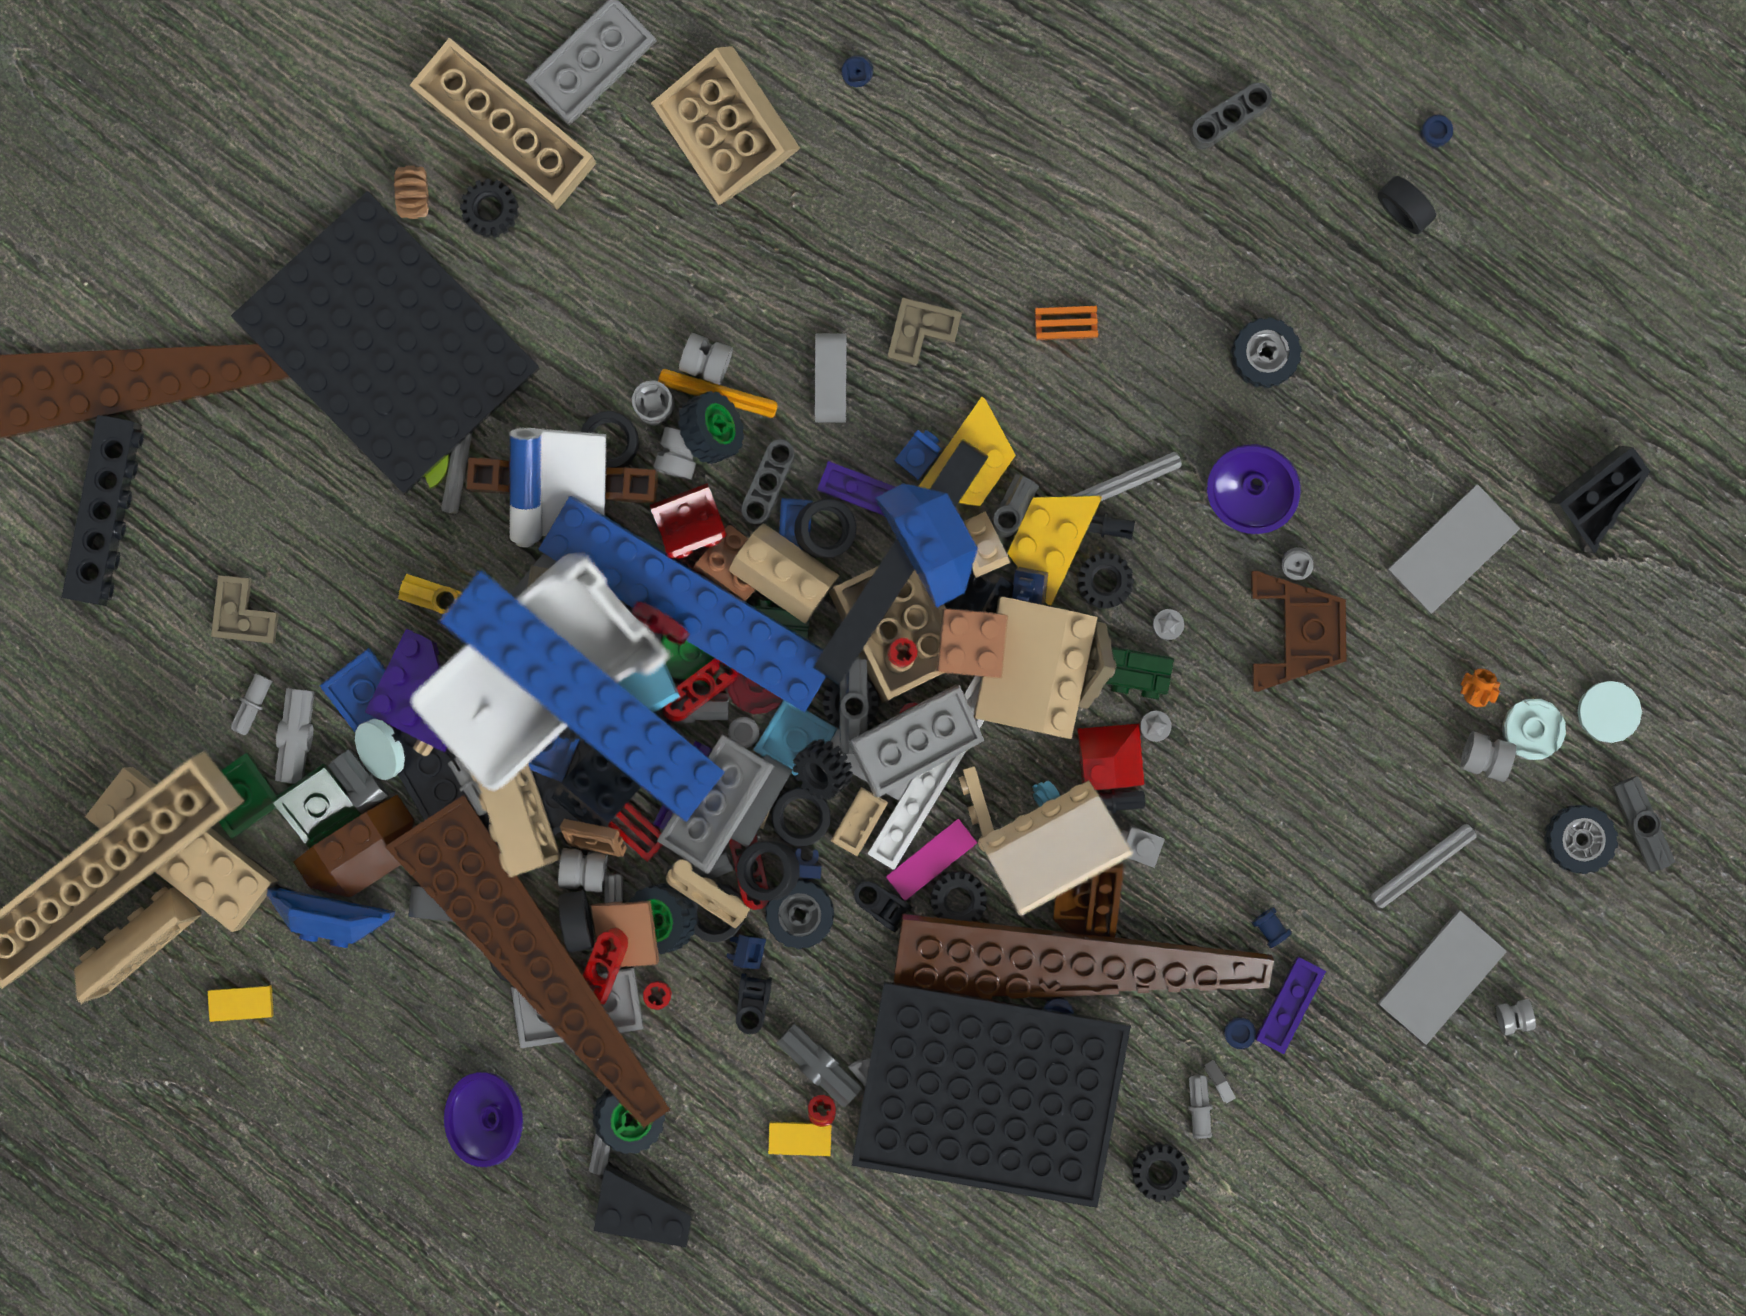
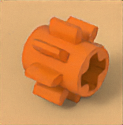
(1480, 688)

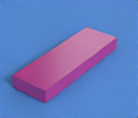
(931, 859)

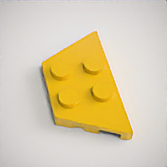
(985, 434)
(1052, 536)

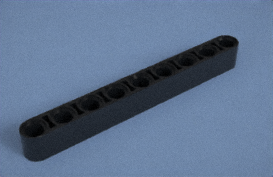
(892, 574)

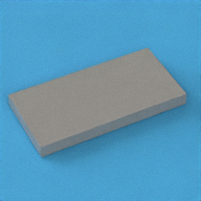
(590, 60)
(1453, 549)
(916, 740)
(721, 811)
(1442, 977)
(621, 1005)

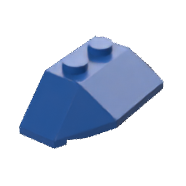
(931, 538)
(327, 917)

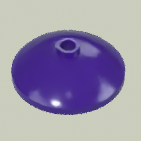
(1250, 506)
(472, 1122)

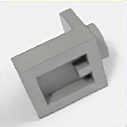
(1143, 845)

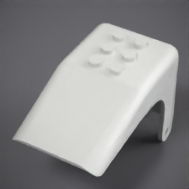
(495, 722)

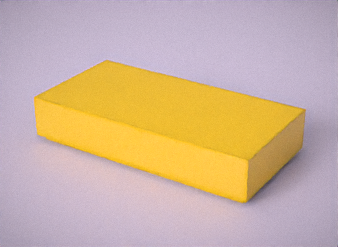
(240, 1003)
(799, 1139)

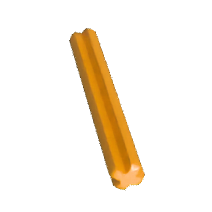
(697, 387)

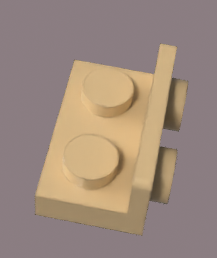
(990, 549)

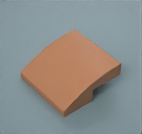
(636, 922)

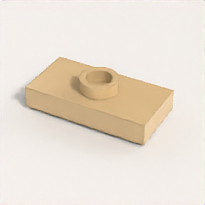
(859, 821)

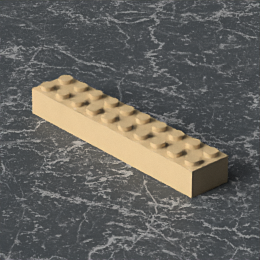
(112, 863)

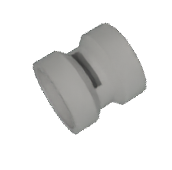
(1515, 1017)

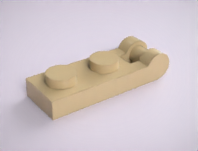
(979, 811)
(706, 893)

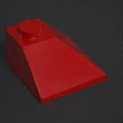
(1111, 756)

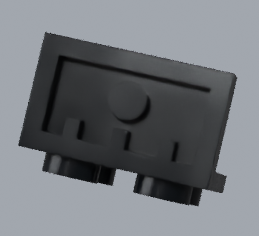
(982, 593)
(595, 790)

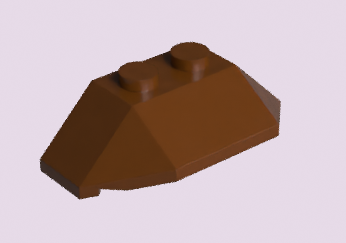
(356, 852)
(1092, 904)

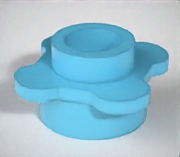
(1044, 792)

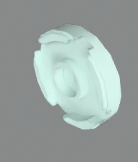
(1609, 711)
(1534, 728)
(378, 749)

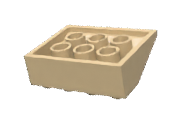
(725, 124)
(909, 617)
(1041, 669)
(1055, 847)
(134, 944)

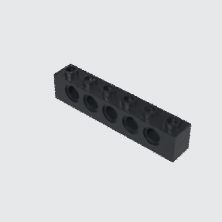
(95, 494)

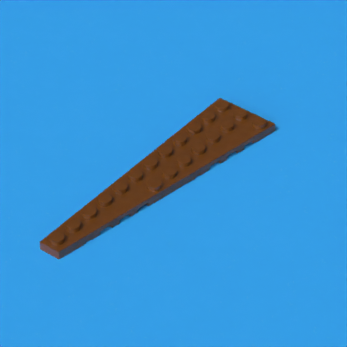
(75, 387)
(463, 873)
(1040, 963)

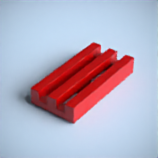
(640, 817)

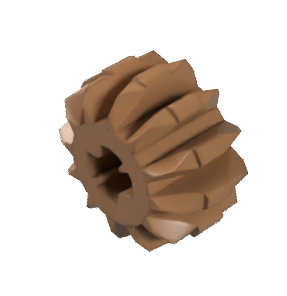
(411, 192)

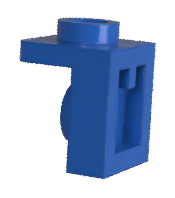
(919, 453)

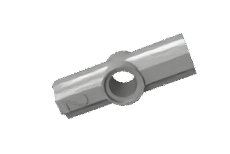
(294, 735)

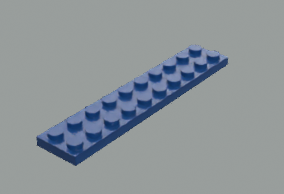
(711, 615)
(581, 696)

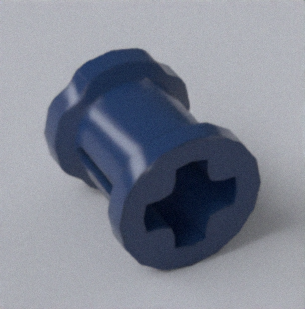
(1271, 927)

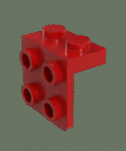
(688, 521)

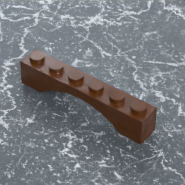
(620, 485)

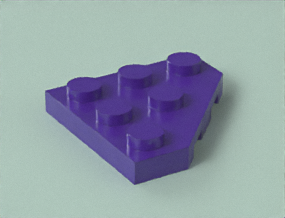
(406, 673)

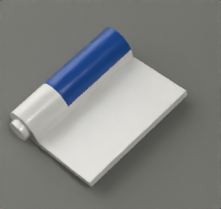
(548, 470)

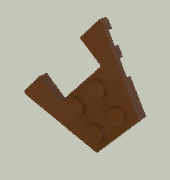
(1311, 630)

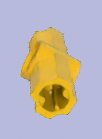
(424, 593)

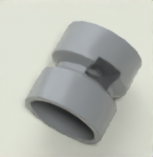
(705, 358)
(653, 402)
(675, 457)
(1487, 756)
(582, 869)

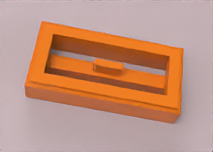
(1039, 323)

